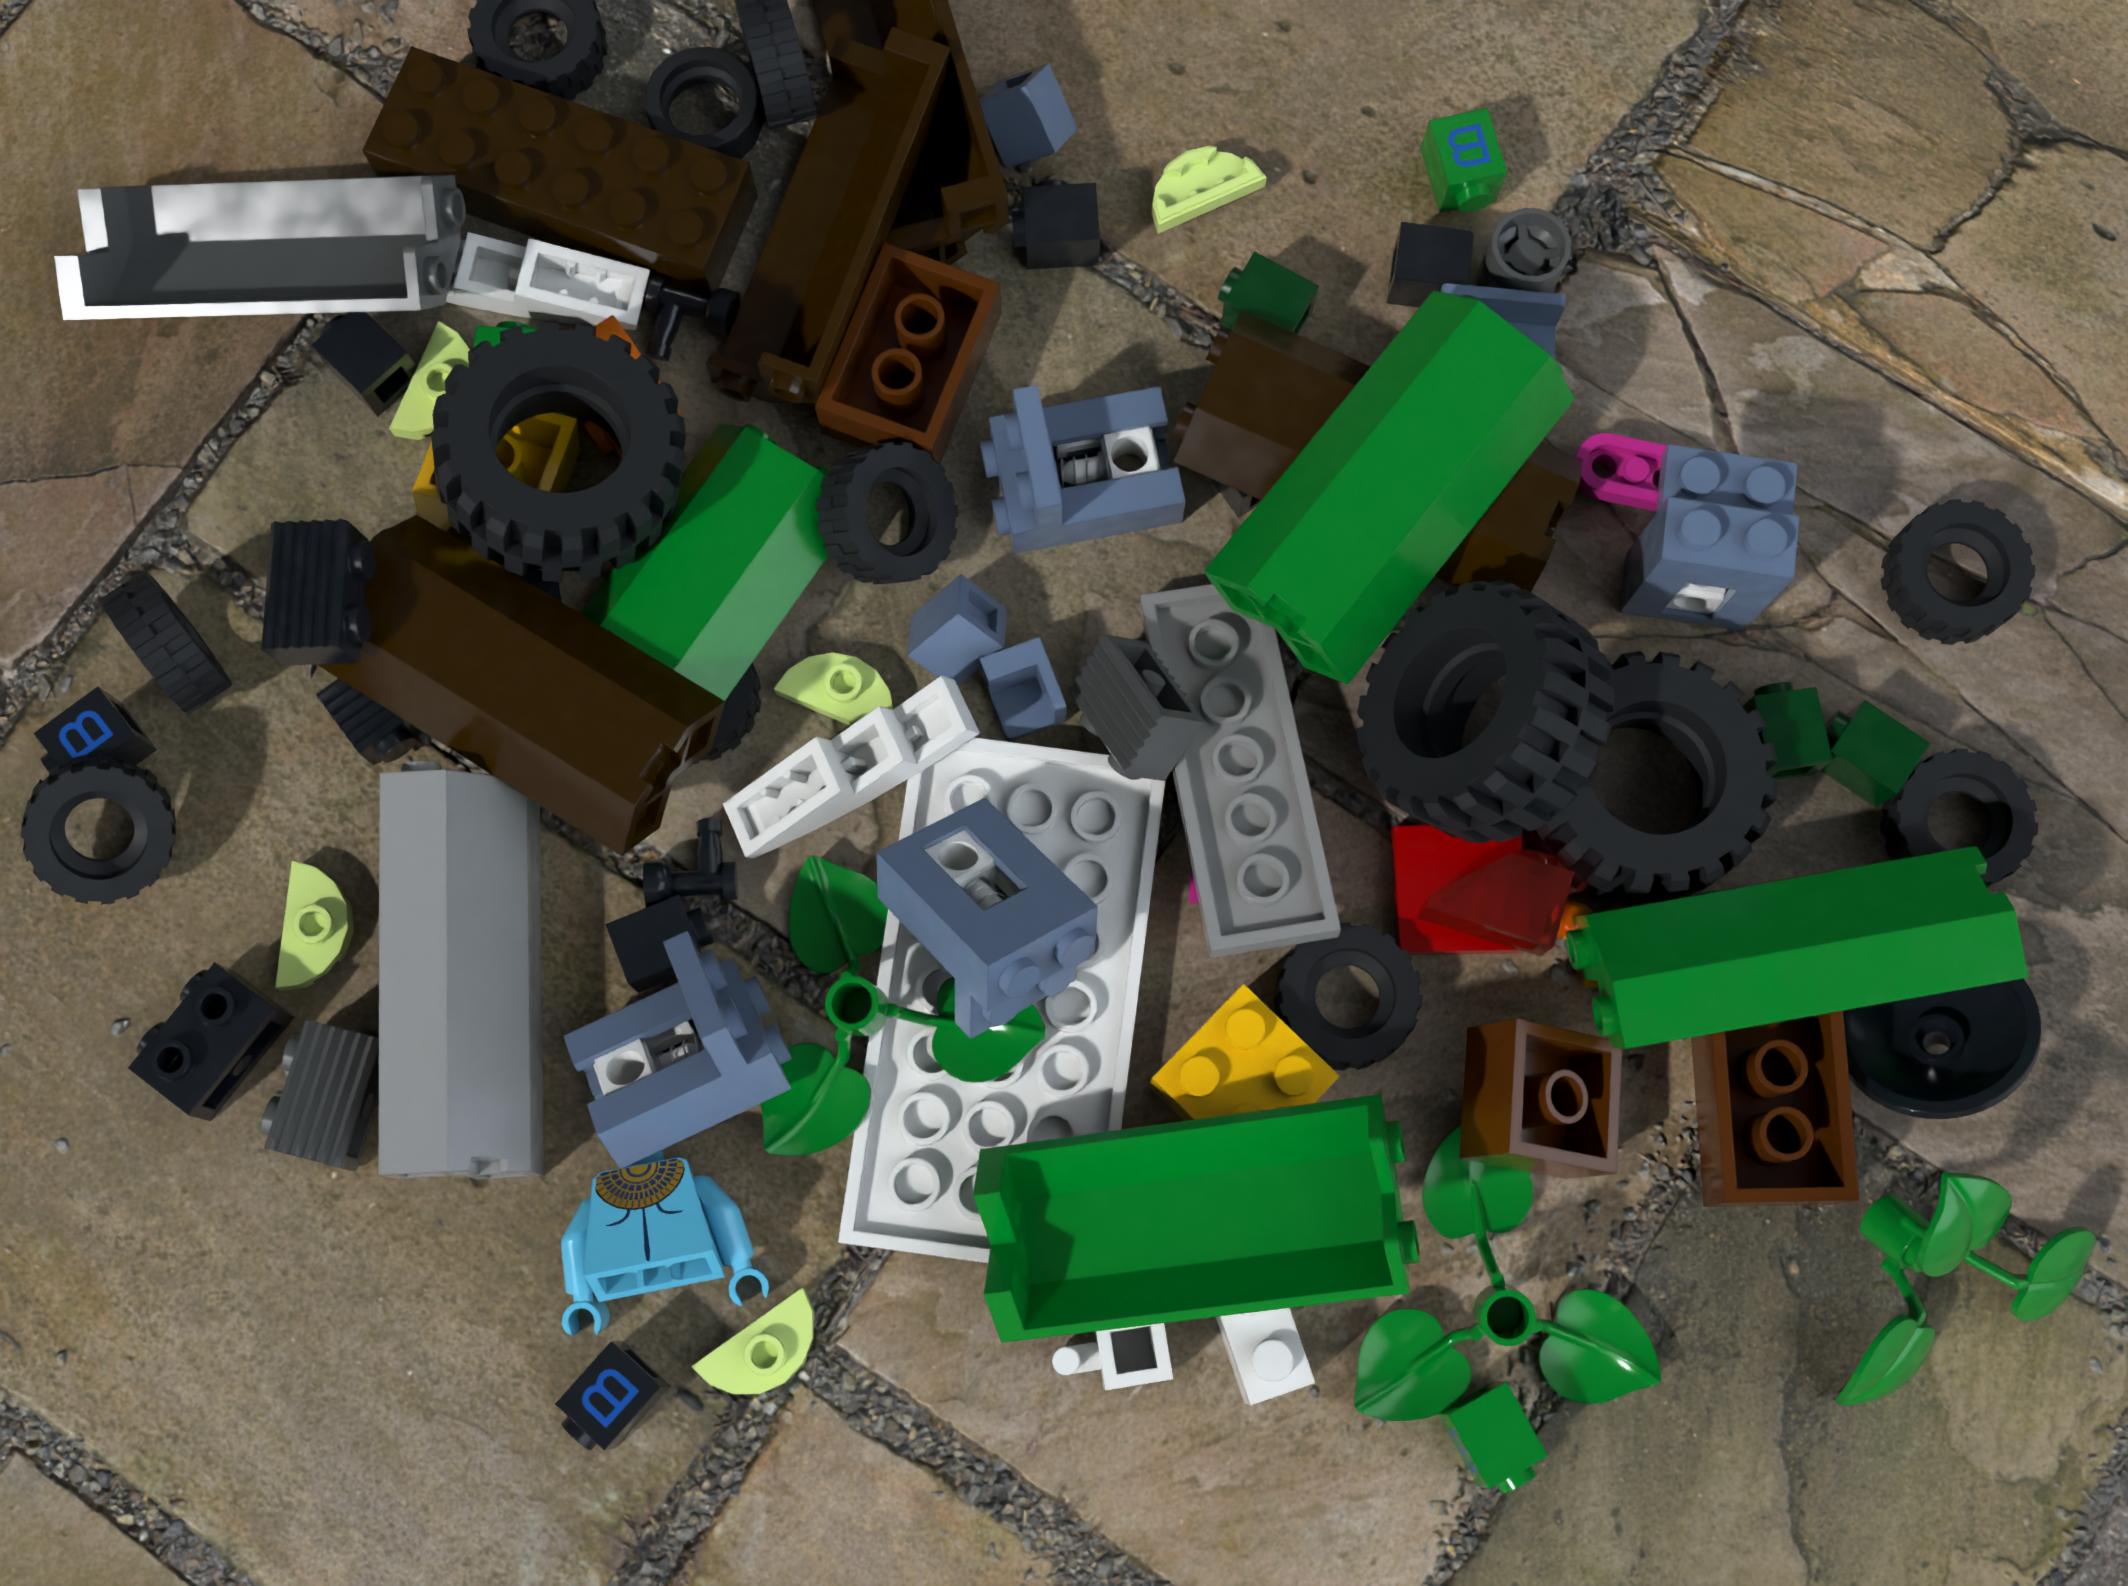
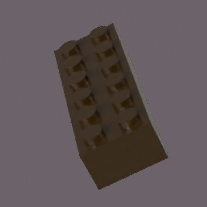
(565, 170)

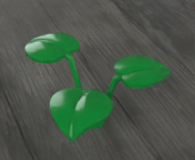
(832, 923)
(1965, 1219)
(1414, 1371)

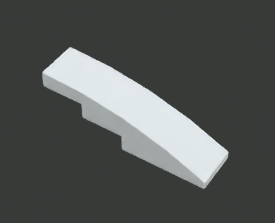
(546, 282)
(850, 770)

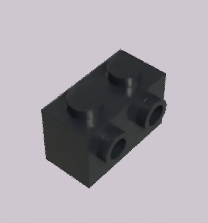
(209, 1041)

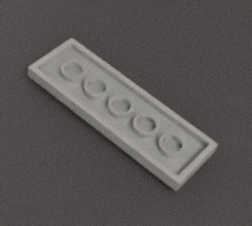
(1242, 778)

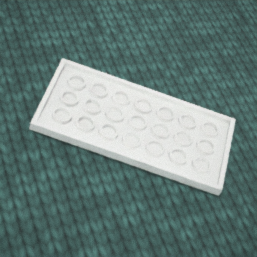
(925, 1128)

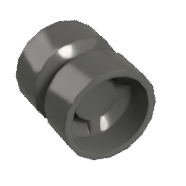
(1526, 252)

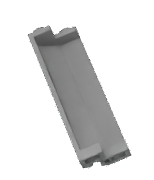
(459, 977)

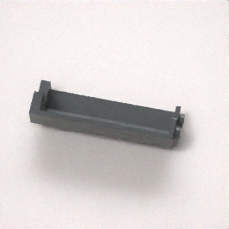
(263, 248)

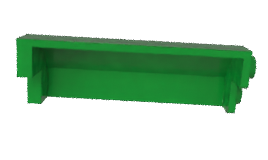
(1392, 483)
(723, 562)
(1796, 947)
(1195, 1219)

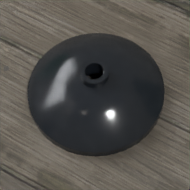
(1990, 1041)

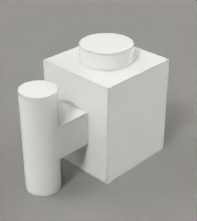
(1124, 1356)

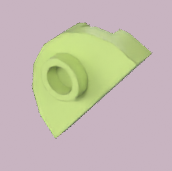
(1200, 183)
(415, 412)
(835, 687)
(314, 928)
(764, 1351)

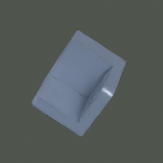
(1027, 116)
(957, 630)
(1023, 689)

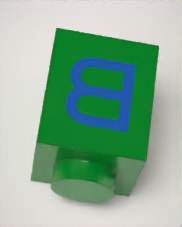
(1463, 161)
(1494, 1437)

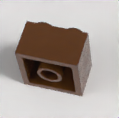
(1541, 1099)

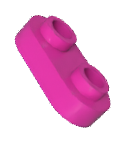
(1631, 469)

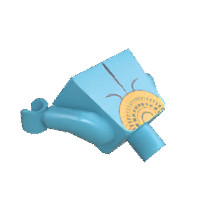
(651, 1233)

